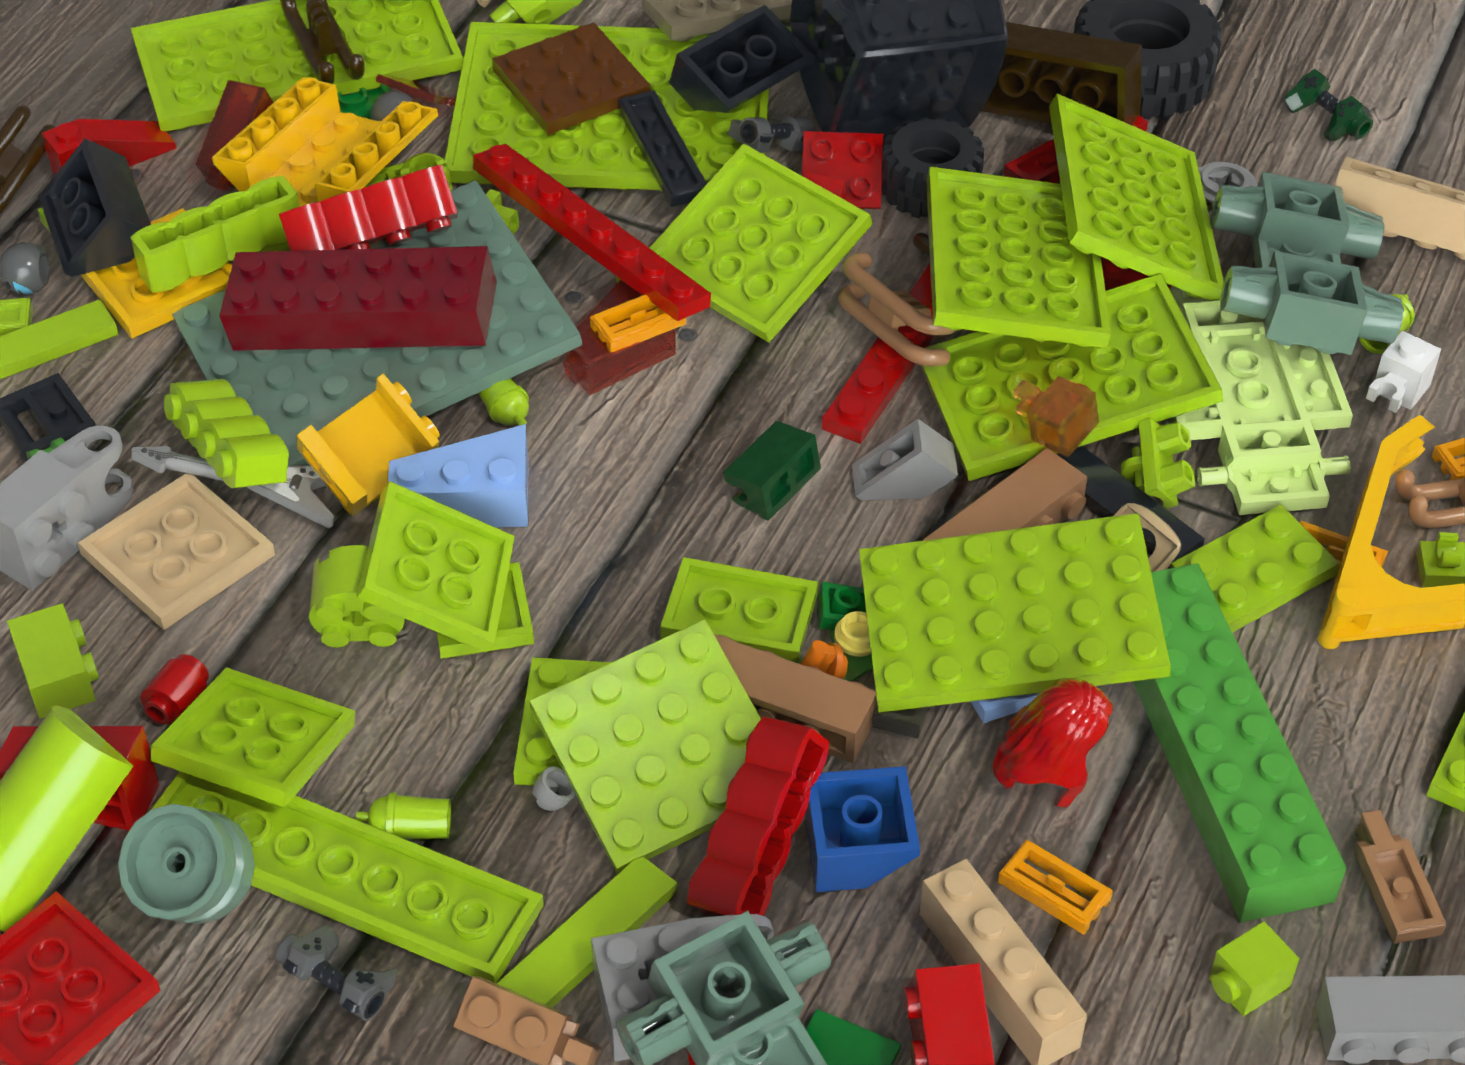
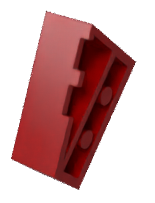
(134, 793)

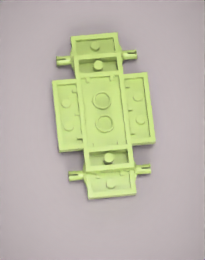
(1267, 412)

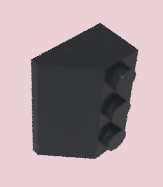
(738, 62)
(93, 210)

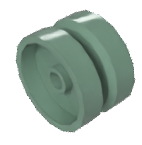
(186, 864)

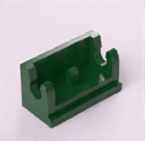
(773, 469)

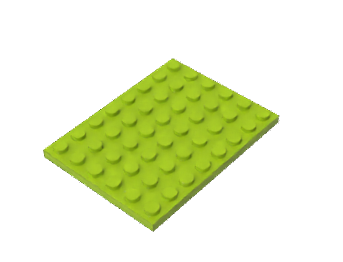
(594, 151)

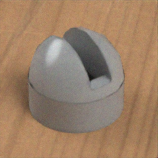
(546, 786)

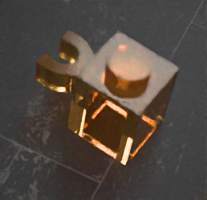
(1059, 415)

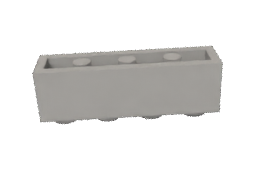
(1393, 1018)

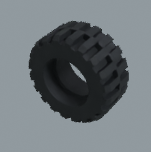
(1177, 44)

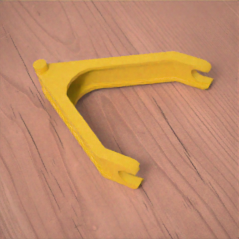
(1366, 598)

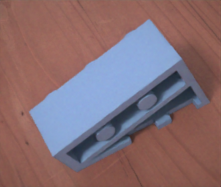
(475, 476)

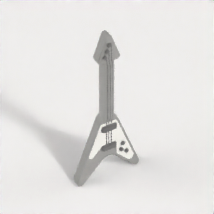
(293, 494)

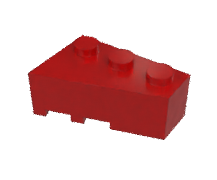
(948, 1016)

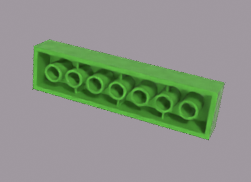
(1235, 761)

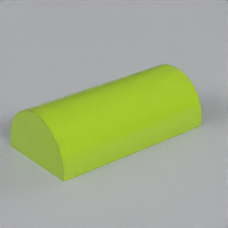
(50, 804)

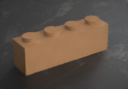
(1034, 495)
(804, 696)

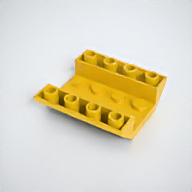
(318, 144)

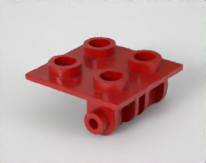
(850, 158)

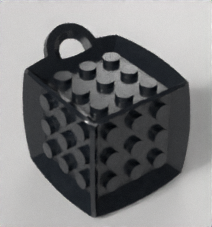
(898, 60)

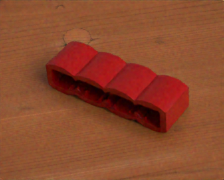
(373, 214)
(760, 816)

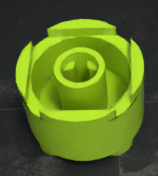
(338, 612)

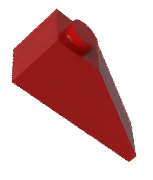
(130, 138)

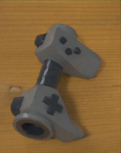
(759, 132)
(309, 956)

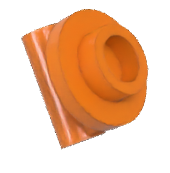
(827, 658)

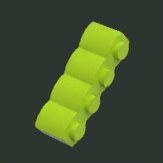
(211, 235)
(227, 433)

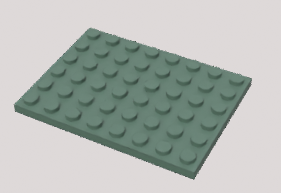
(320, 384)

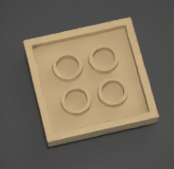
(176, 550)

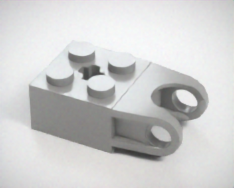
(57, 503)
(626, 958)

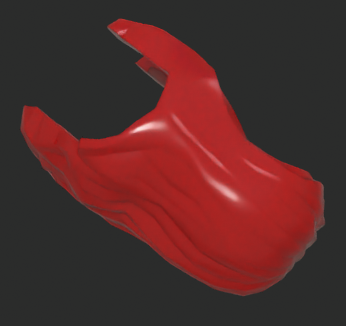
(1053, 737)

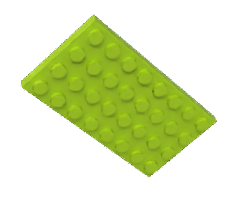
(252, 44)

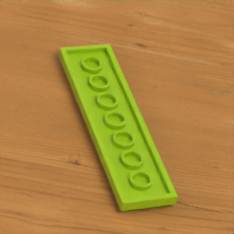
(374, 879)

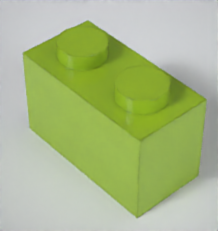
(52, 659)

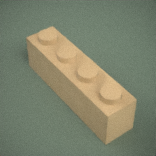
(1408, 204)
(1015, 977)

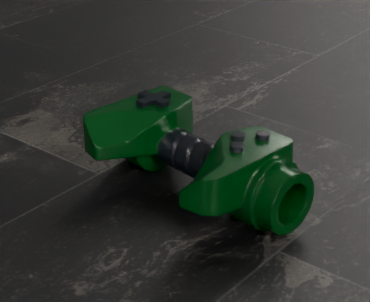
(1347, 115)

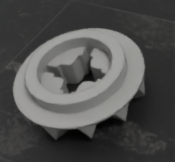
(1218, 173)

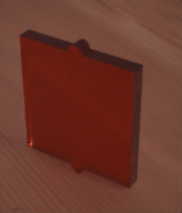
(417, 89)

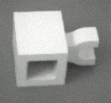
(1404, 372)

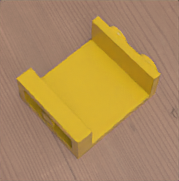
(357, 445)

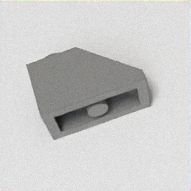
(906, 465)

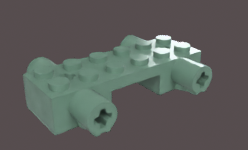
(1298, 272)
(751, 1027)

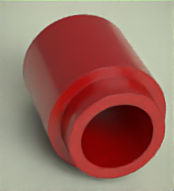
(174, 688)

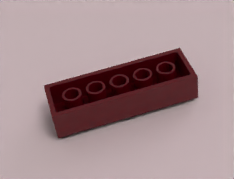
(359, 298)

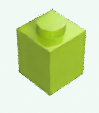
(1253, 969)

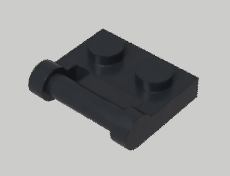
(52, 408)

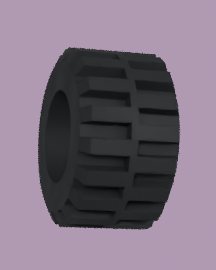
(922, 145)

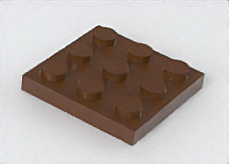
(569, 77)

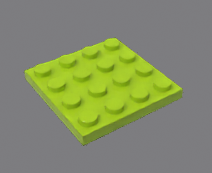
(761, 240)
(651, 742)

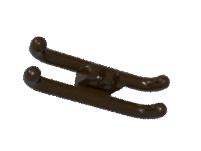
(322, 39)
(15, 164)

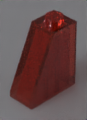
(236, 110)
(599, 368)

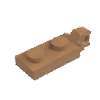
(1397, 881)
(523, 1025)

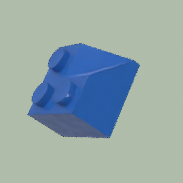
(860, 827)

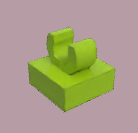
(1441, 560)

